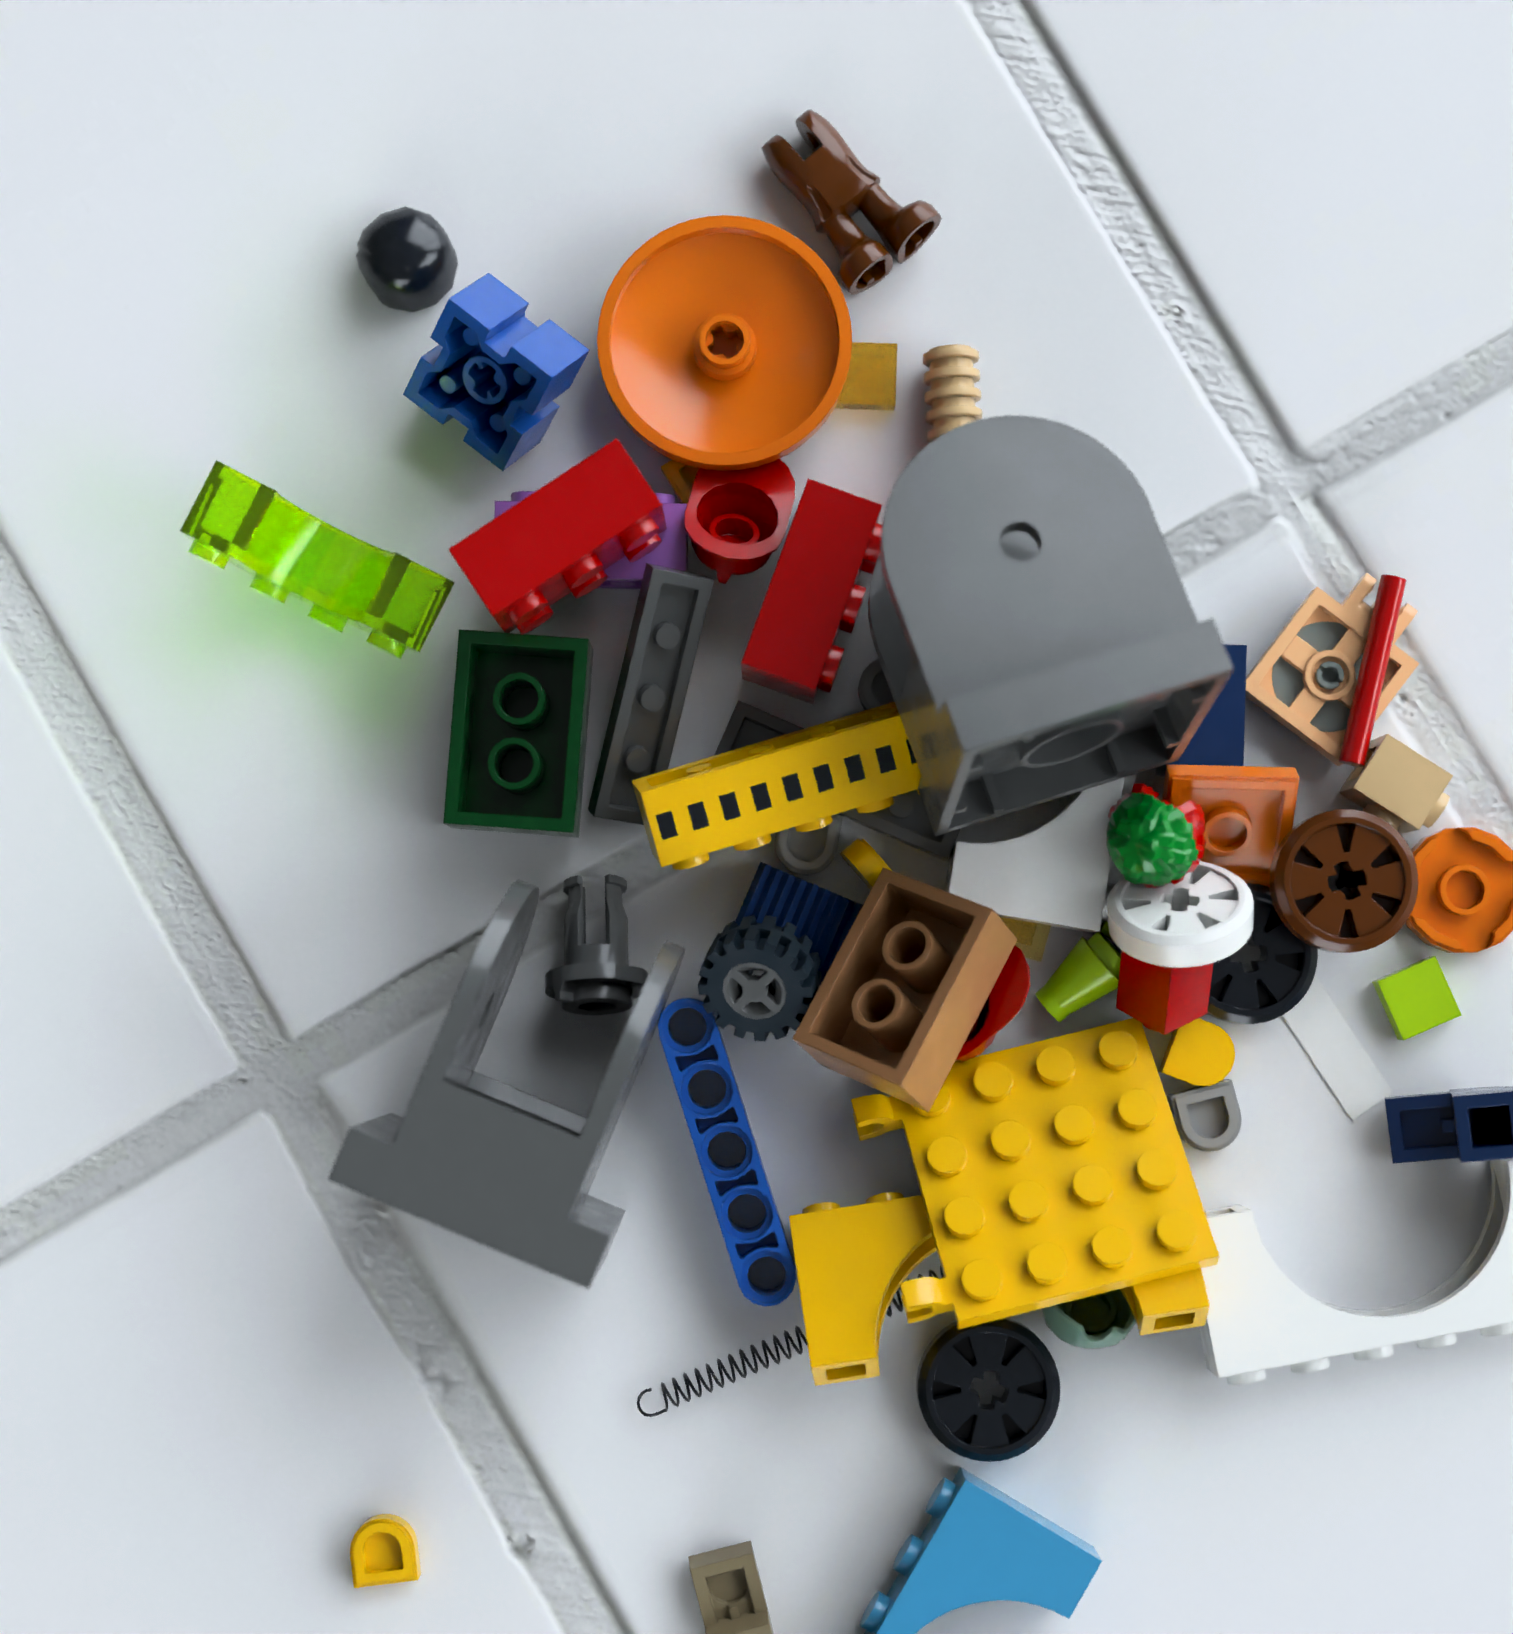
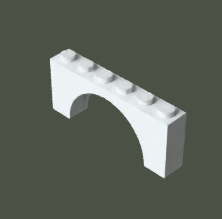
(1049, 874)
(1269, 1322)

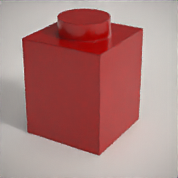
(1162, 995)

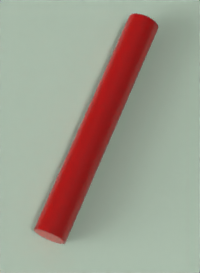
(1372, 670)

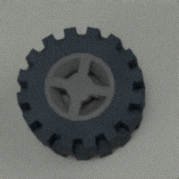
(766, 1001)

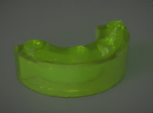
(315, 562)

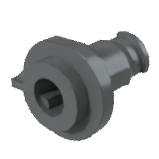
(595, 976)

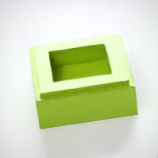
(1416, 998)

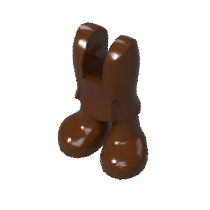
(837, 186)

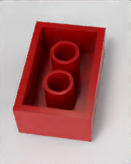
(562, 539)
(814, 593)

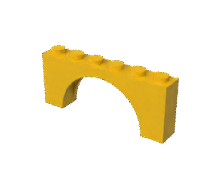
(859, 1255)

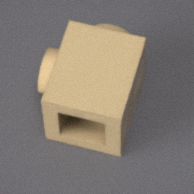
(1398, 785)

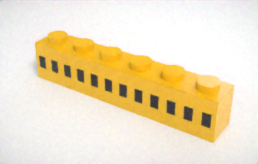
(777, 786)

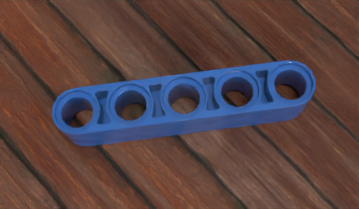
(727, 1183)

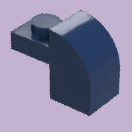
(1451, 1125)

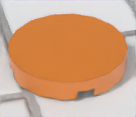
(1463, 890)

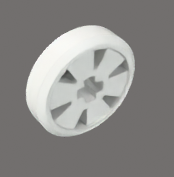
(1183, 922)

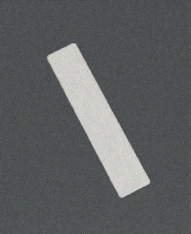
(1333, 1047)

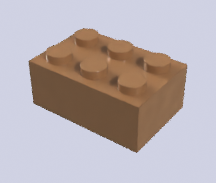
(906, 988)

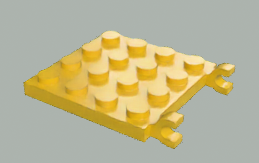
(1047, 1176)

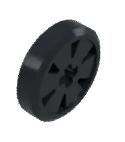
(1275, 980)
(953, 1407)

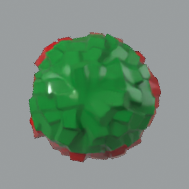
(1153, 838)

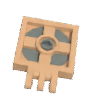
(1315, 663)

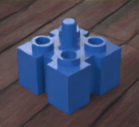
(495, 371)

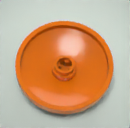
(724, 342)

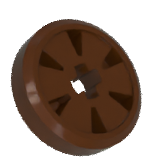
(1361, 845)

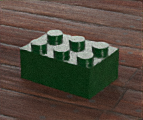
(518, 733)

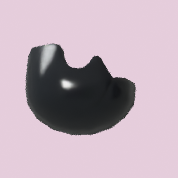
(407, 259)

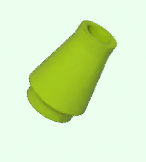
(1082, 977)

